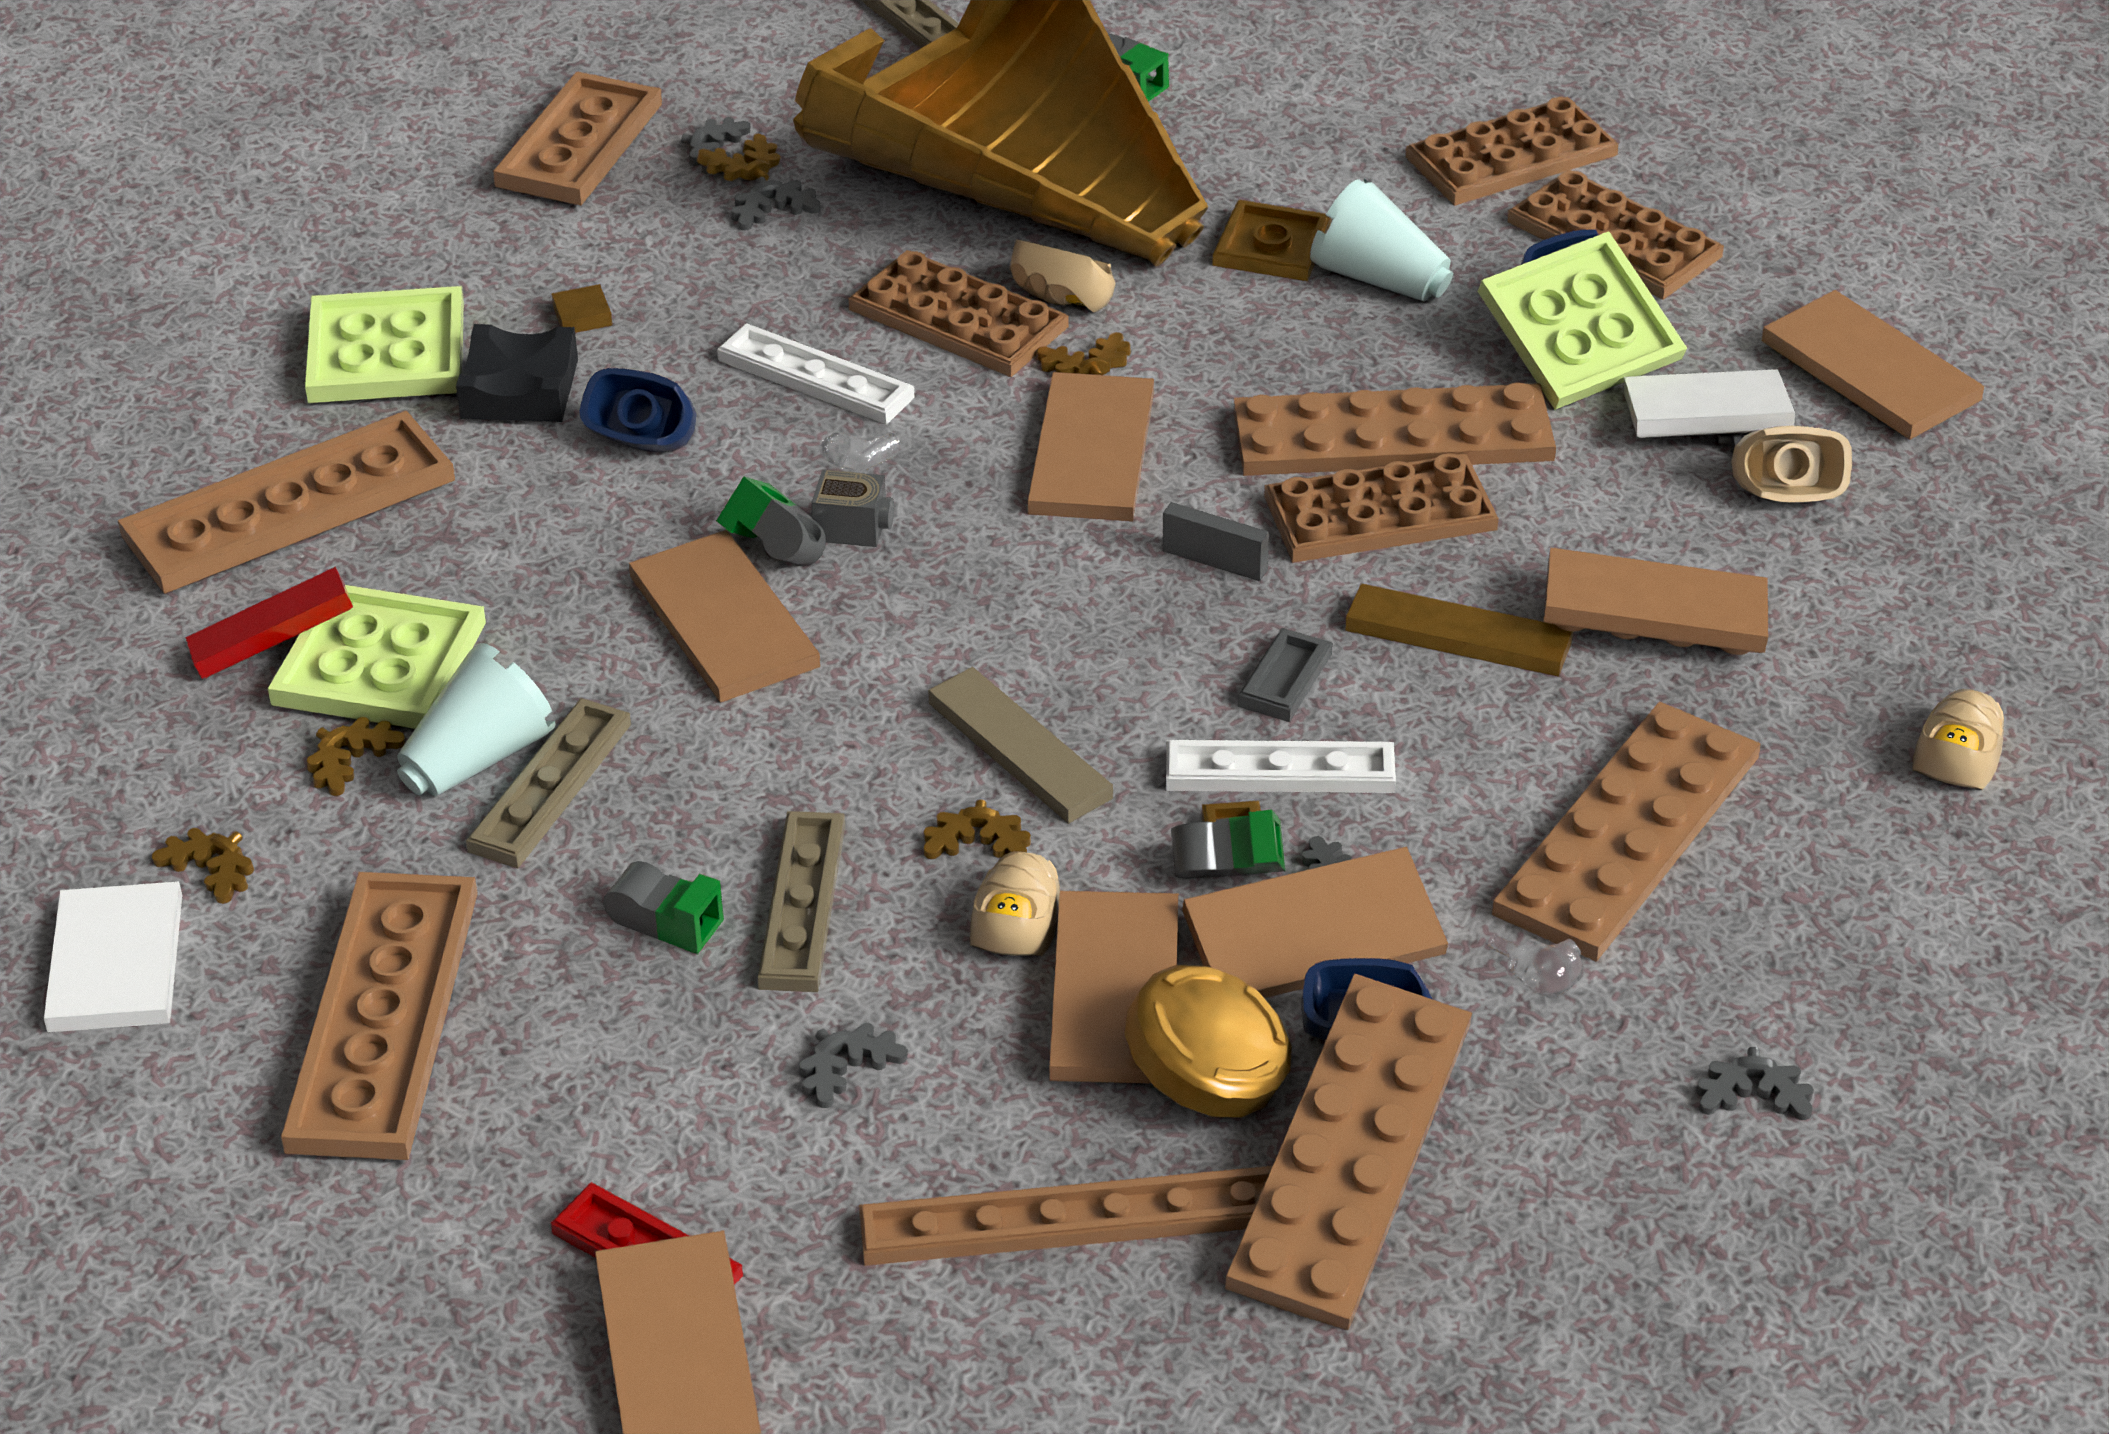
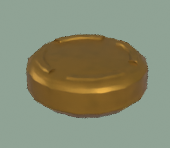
(1208, 1041)

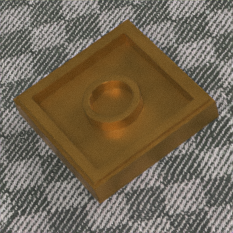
(1269, 240)

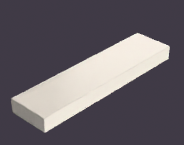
(816, 373)
(1280, 766)

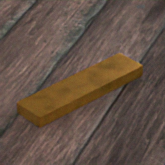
(1459, 629)

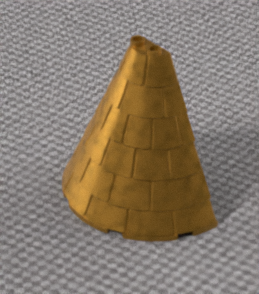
(1019, 115)

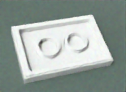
(1707, 403)
(113, 957)

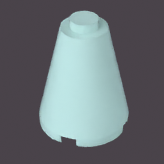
(1380, 245)
(473, 724)

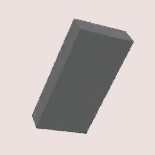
(1215, 541)
(1285, 674)

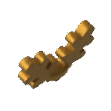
(755, 163)
(1106, 355)
(332, 764)
(955, 826)
(223, 868)

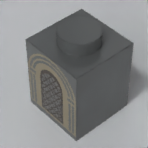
(852, 507)

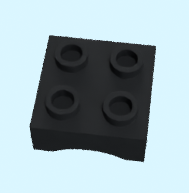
(517, 374)

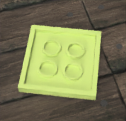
(1581, 320)
(384, 344)
(378, 658)

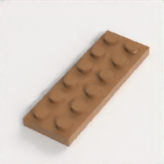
(1393, 425)
(285, 501)
(1626, 830)
(380, 1017)
(1349, 1153)

